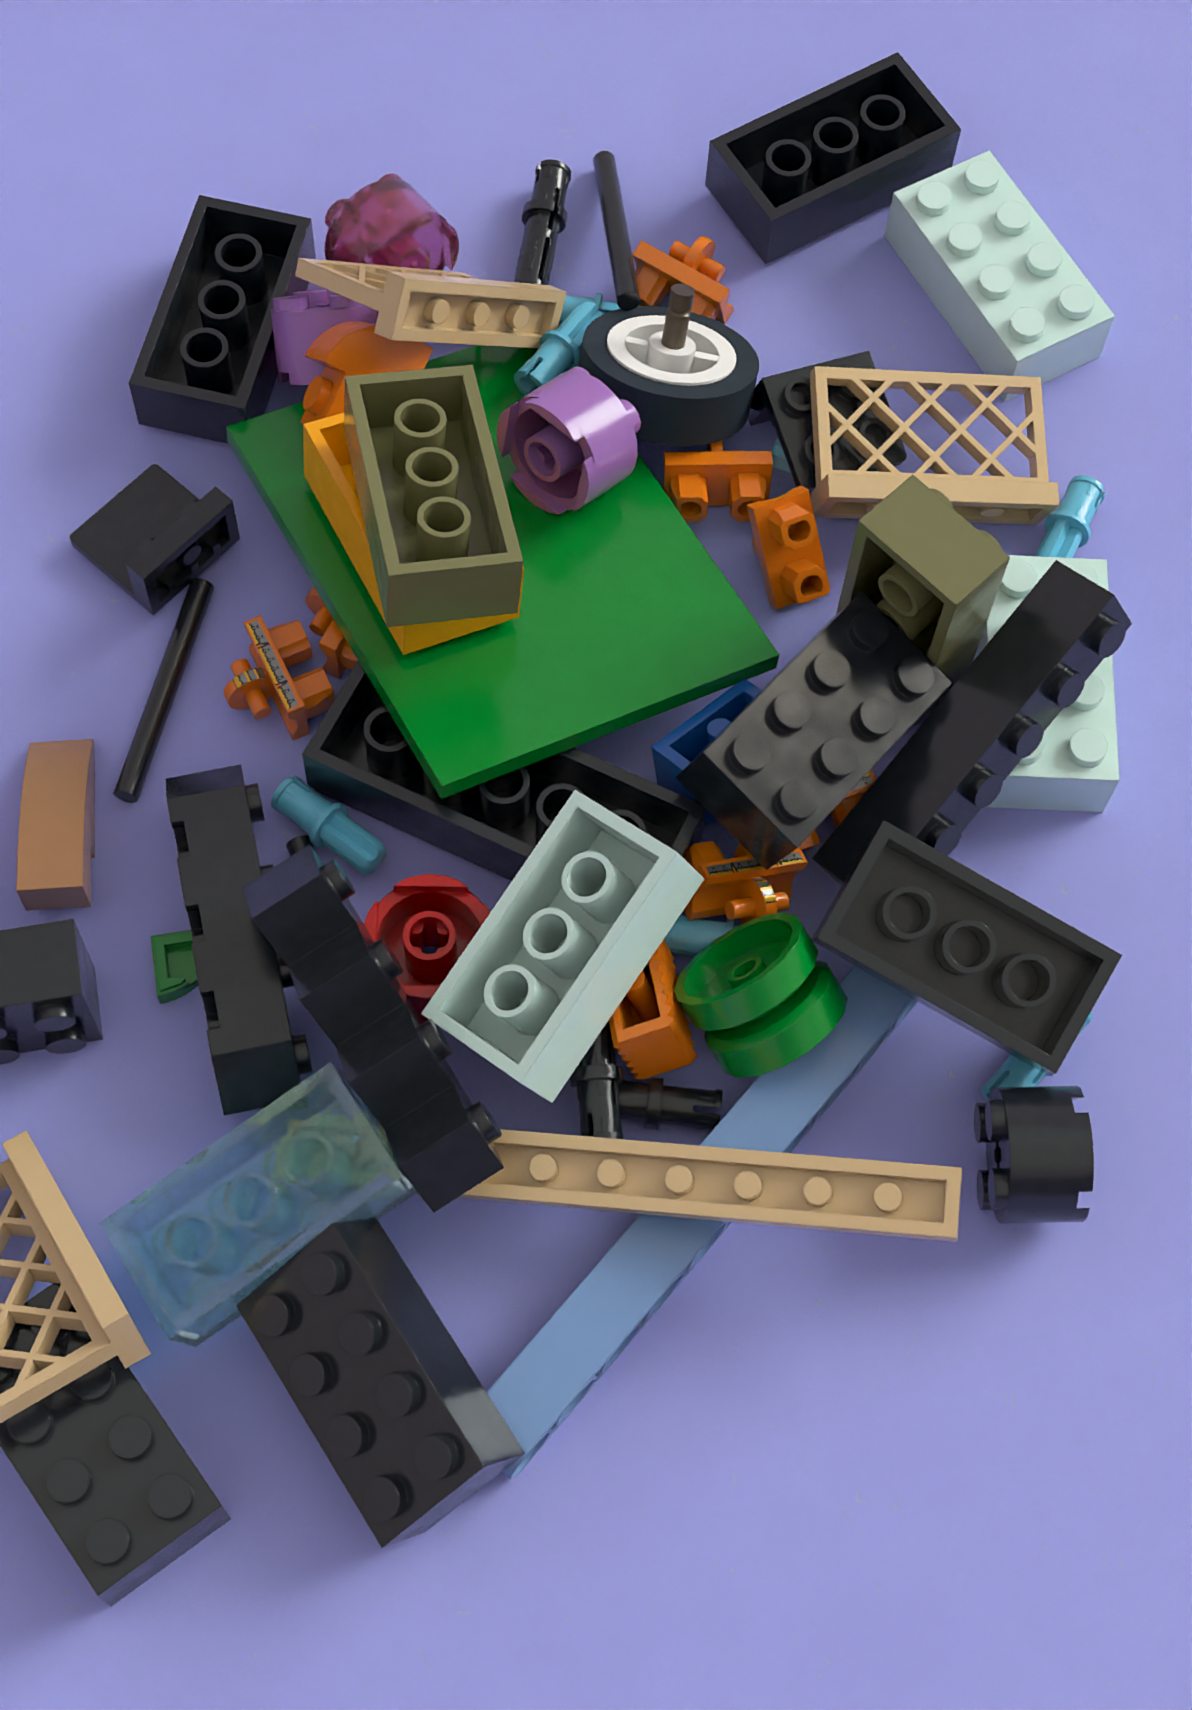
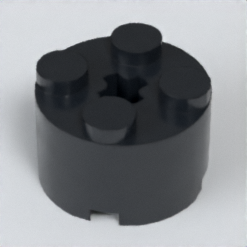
(1034, 1154)

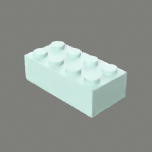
(997, 272)
(1079, 750)
(563, 945)

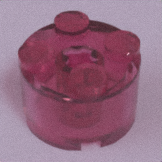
(390, 227)

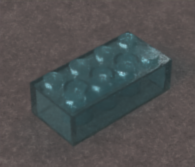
(254, 1203)

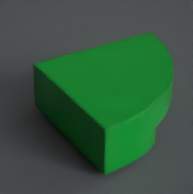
(173, 965)

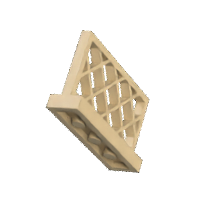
(442, 304)
(975, 497)
(74, 1267)

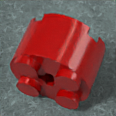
(425, 914)

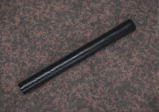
(616, 231)
(163, 691)

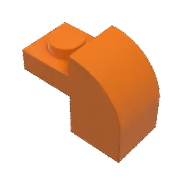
(349, 351)

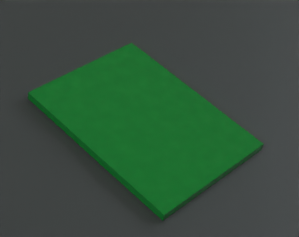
(611, 624)

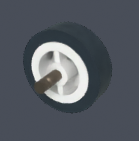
(676, 368)

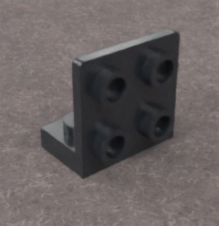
(787, 404)
(157, 536)

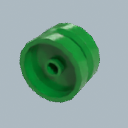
(761, 995)

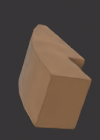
(57, 825)

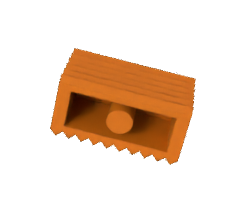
(650, 1023)

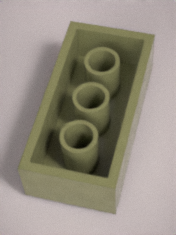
(431, 496)
(927, 574)

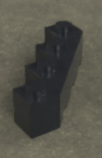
(234, 962)
(381, 1040)

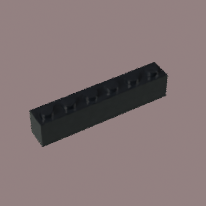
(987, 718)

